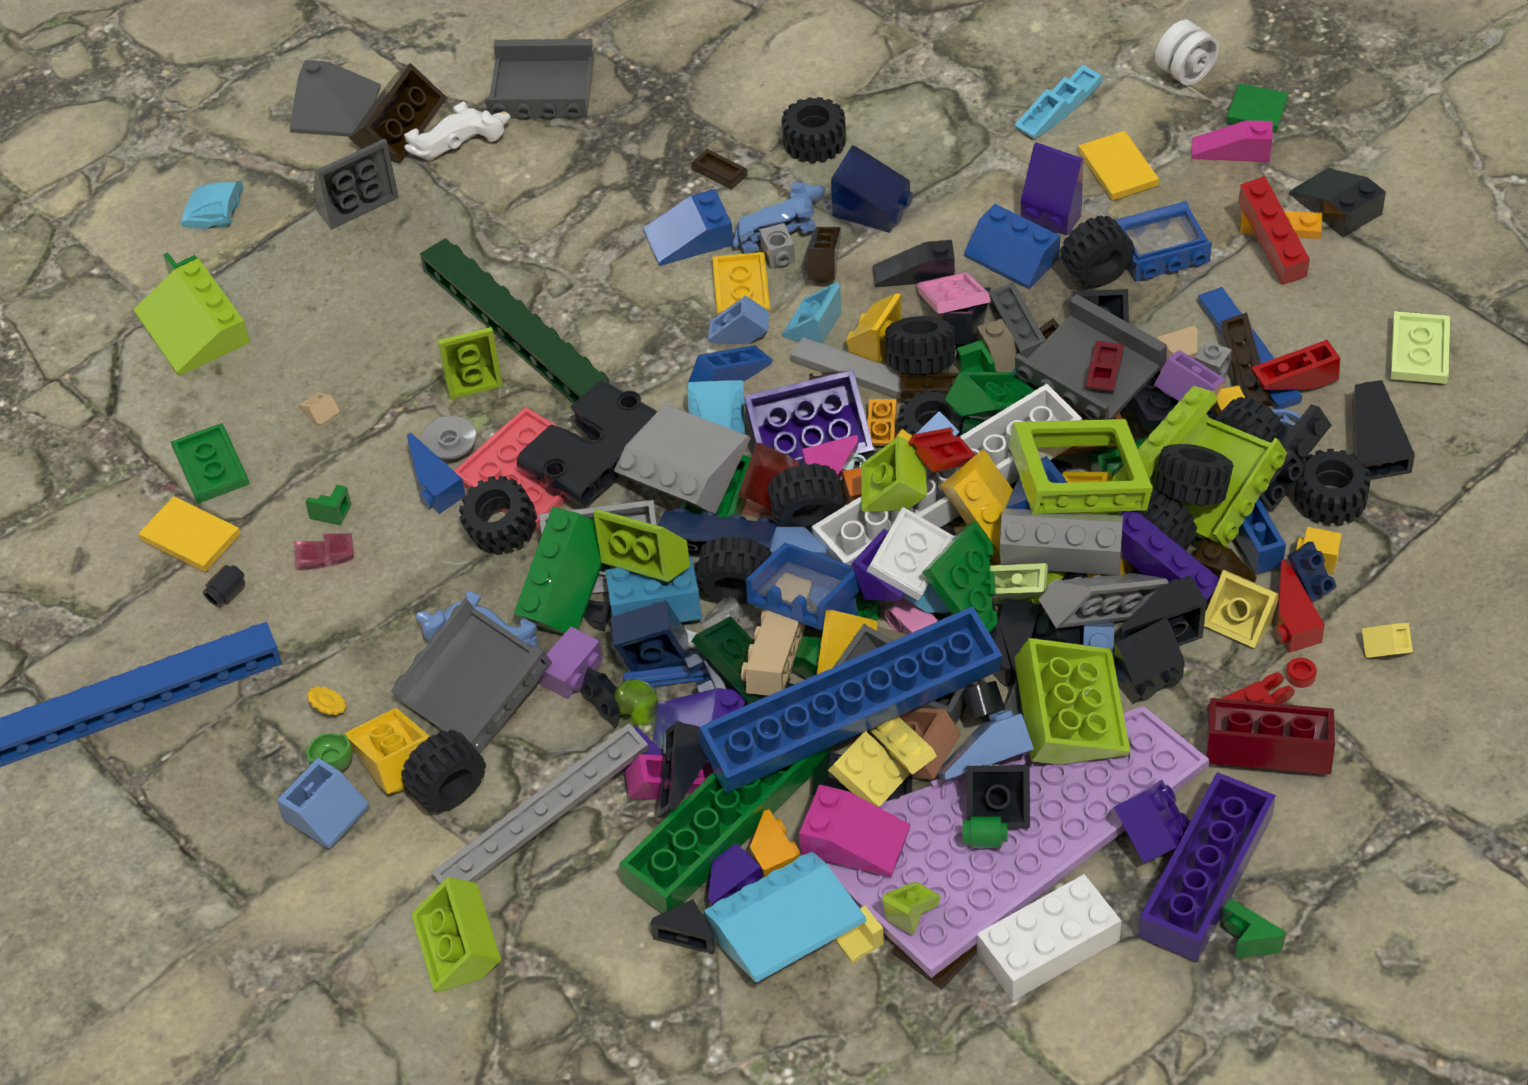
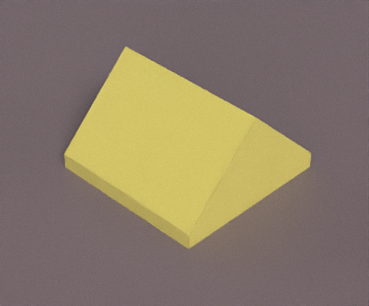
(1241, 609)

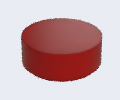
(1301, 672)

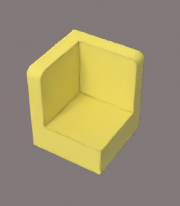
(1387, 640)
(862, 939)

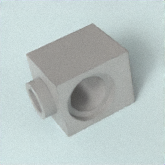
(777, 246)
(1215, 357)

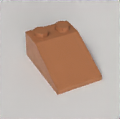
(935, 729)

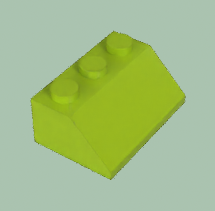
(640, 546)
(455, 935)

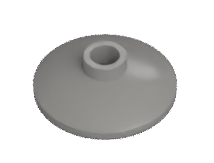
(449, 437)

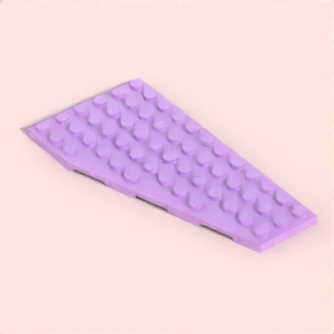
(1068, 824)

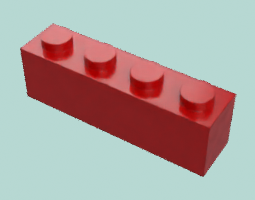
(1273, 230)

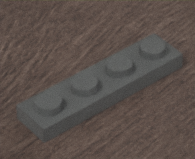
(1017, 318)

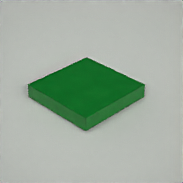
(1257, 104)

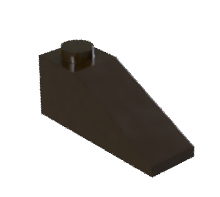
(823, 254)

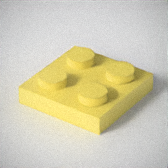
(869, 770)

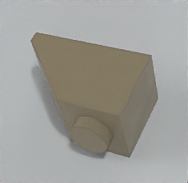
(999, 344)

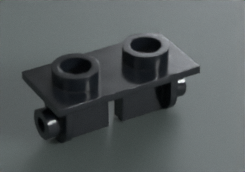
(600, 693)

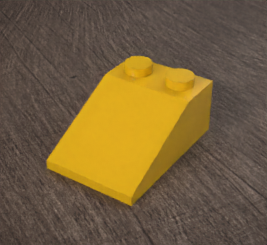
(385, 745)

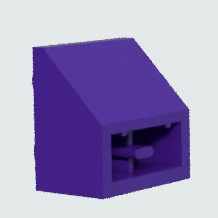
(1153, 820)

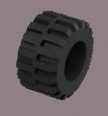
(814, 129)
(1097, 251)
(920, 345)
(923, 408)
(1251, 418)
(1193, 474)
(805, 495)
(487, 499)
(1327, 503)
(1171, 518)
(726, 566)
(443, 771)

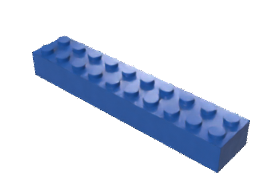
(849, 699)

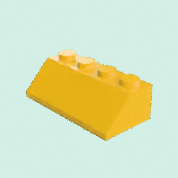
(980, 496)

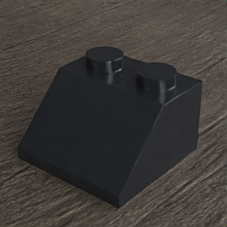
(1148, 661)

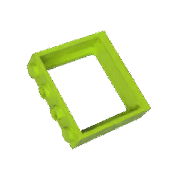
(1078, 497)

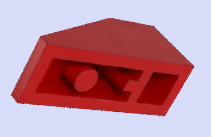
(1300, 369)
(1297, 618)

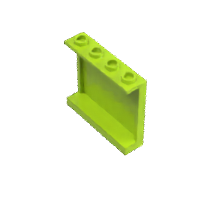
(1253, 468)

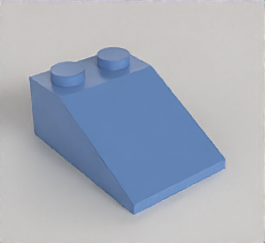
(990, 743)

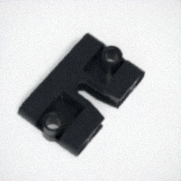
(580, 466)

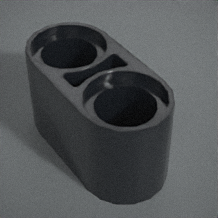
(983, 699)

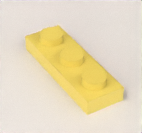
(903, 744)

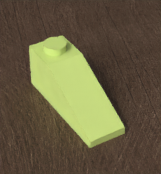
(1019, 581)

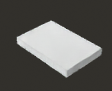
(907, 552)

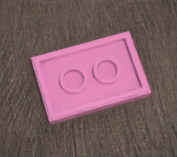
(953, 292)

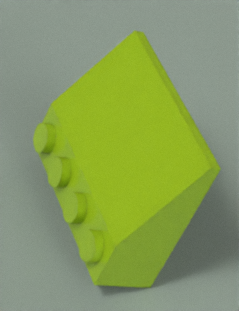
(191, 318)
(1070, 702)

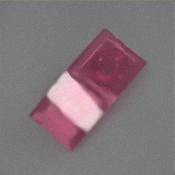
(325, 553)

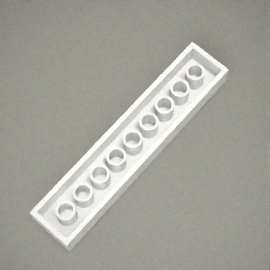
(852, 530)

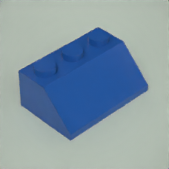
(1013, 246)

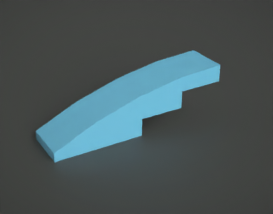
(1059, 103)

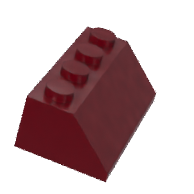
(1270, 736)

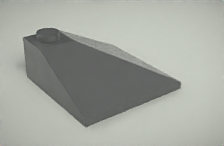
(330, 99)
(355, 185)

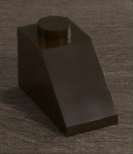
(1220, 558)

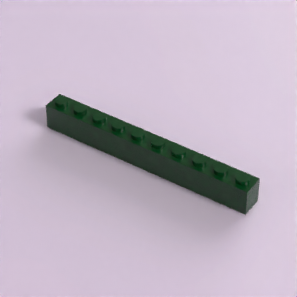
(510, 320)

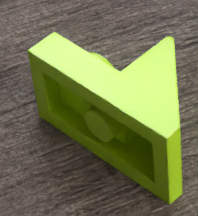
(907, 903)

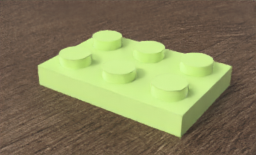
(1420, 347)

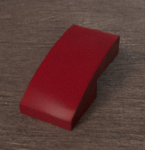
(1105, 366)

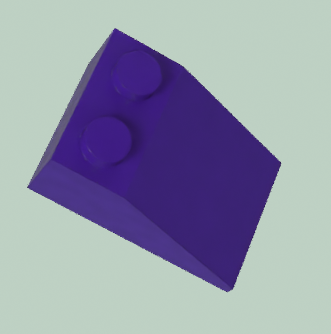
(1053, 189)
(696, 710)

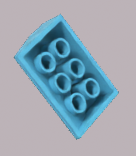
(783, 916)

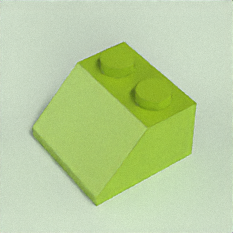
(893, 478)

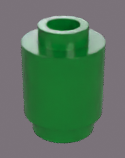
(985, 832)

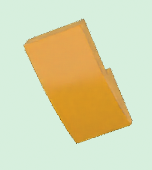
(882, 421)

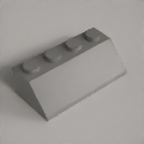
(1062, 541)
(1098, 598)

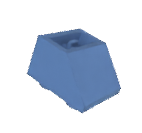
(322, 803)

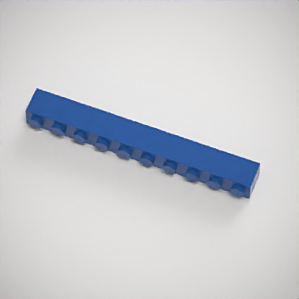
(137, 692)

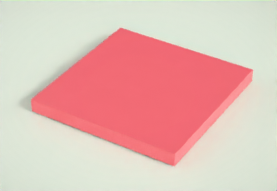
(499, 458)

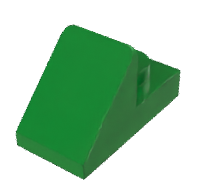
(1256, 933)

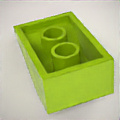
(470, 363)

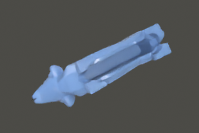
(793, 212)
(434, 622)

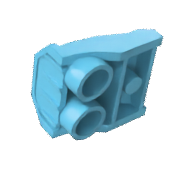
(212, 205)
(718, 402)

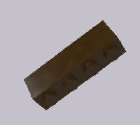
(402, 106)

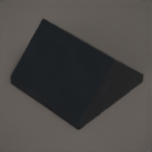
(999, 792)

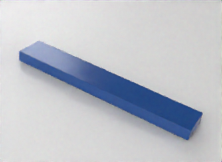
(1221, 307)

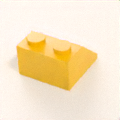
(870, 335)

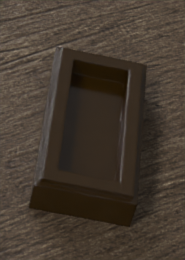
(719, 169)

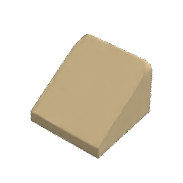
(319, 408)

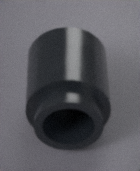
(224, 585)

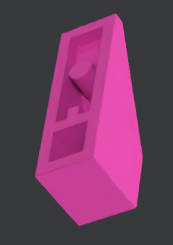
(1236, 143)
(644, 777)

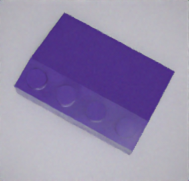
(809, 415)

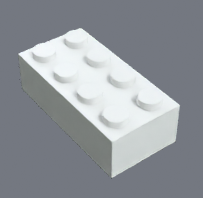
(1048, 937)

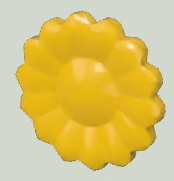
(326, 700)

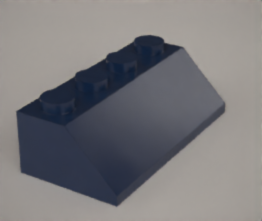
(708, 526)

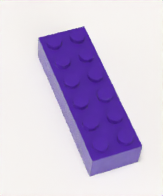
(1206, 866)

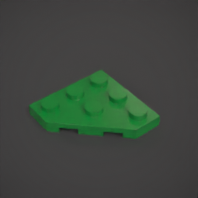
(964, 576)

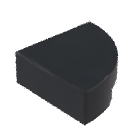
(598, 614)

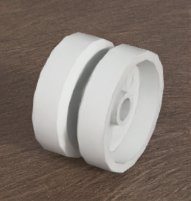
(1186, 52)

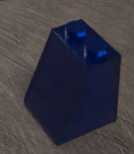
(869, 192)

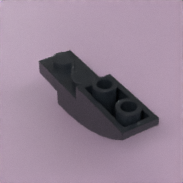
(1298, 442)

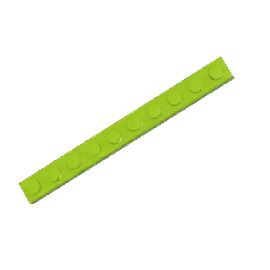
(1170, 431)

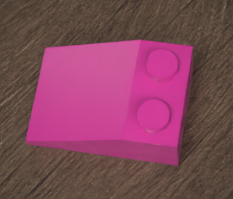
(852, 832)

